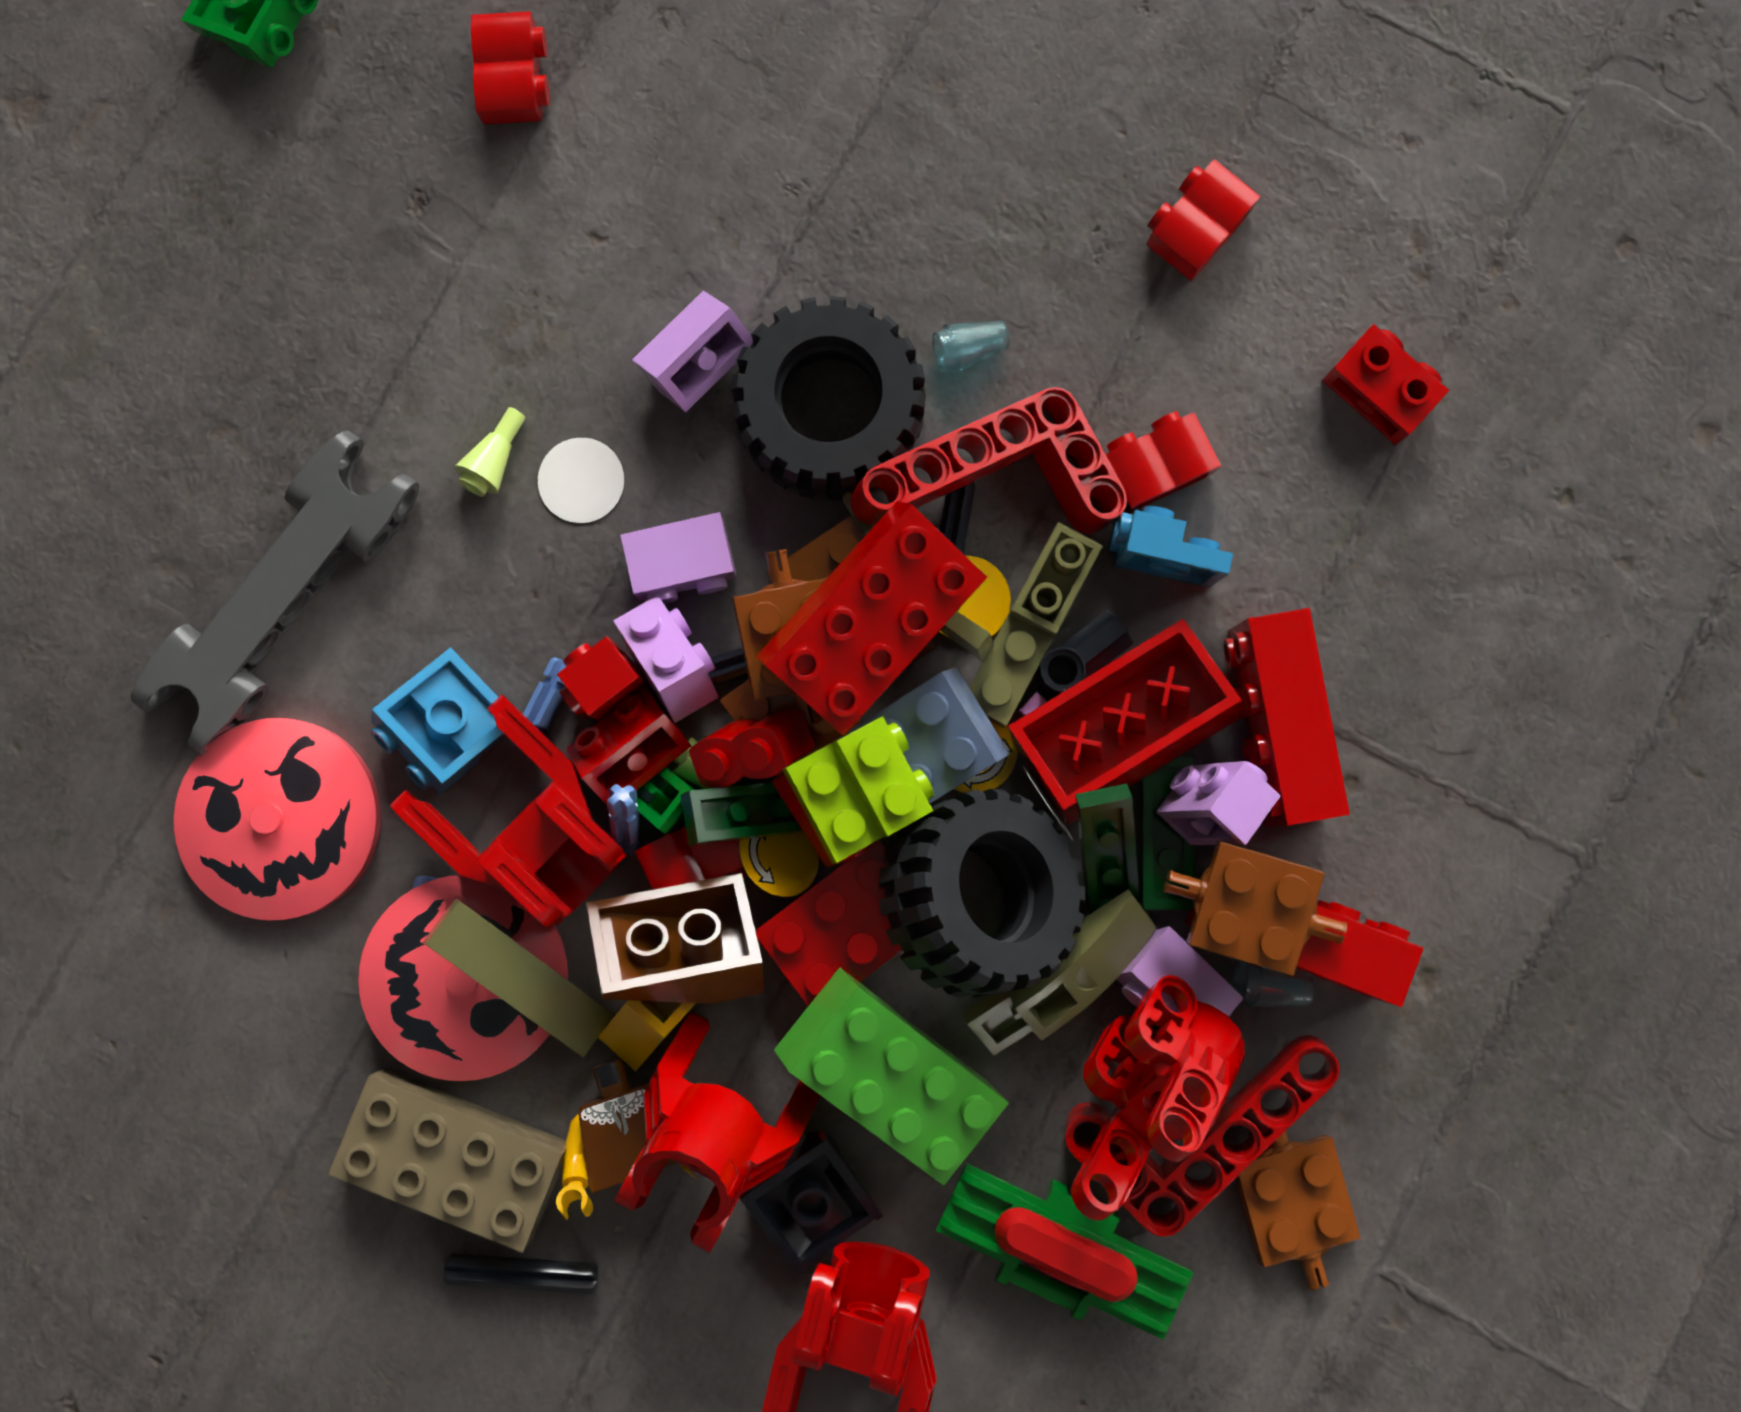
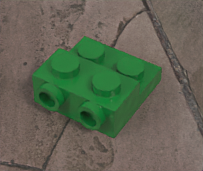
(250, 27)

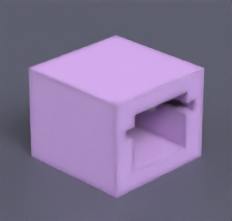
(1033, 703)

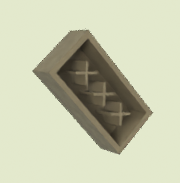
(450, 1159)

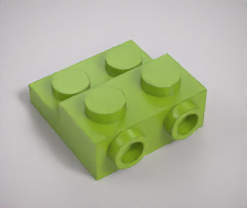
(860, 788)

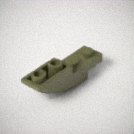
(1033, 622)
(1101, 953)

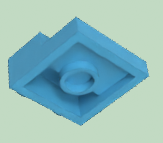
(1153, 545)
(438, 722)

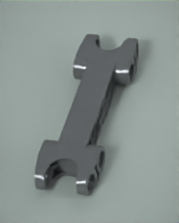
(224, 657)

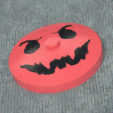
(277, 819)
(432, 1010)

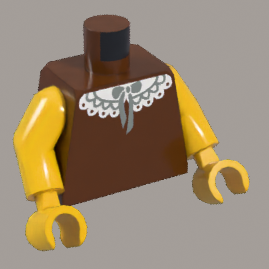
(604, 1138)

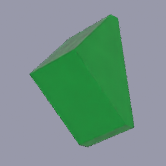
(661, 800)

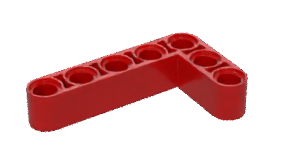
(992, 452)
(1227, 1159)

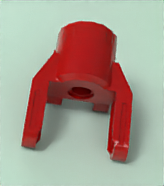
(548, 853)
(1163, 1088)
(711, 1134)
(864, 1320)

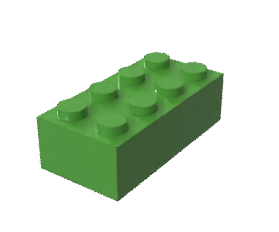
(890, 1076)

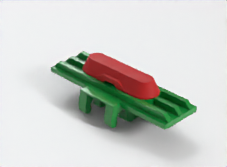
(1066, 1245)

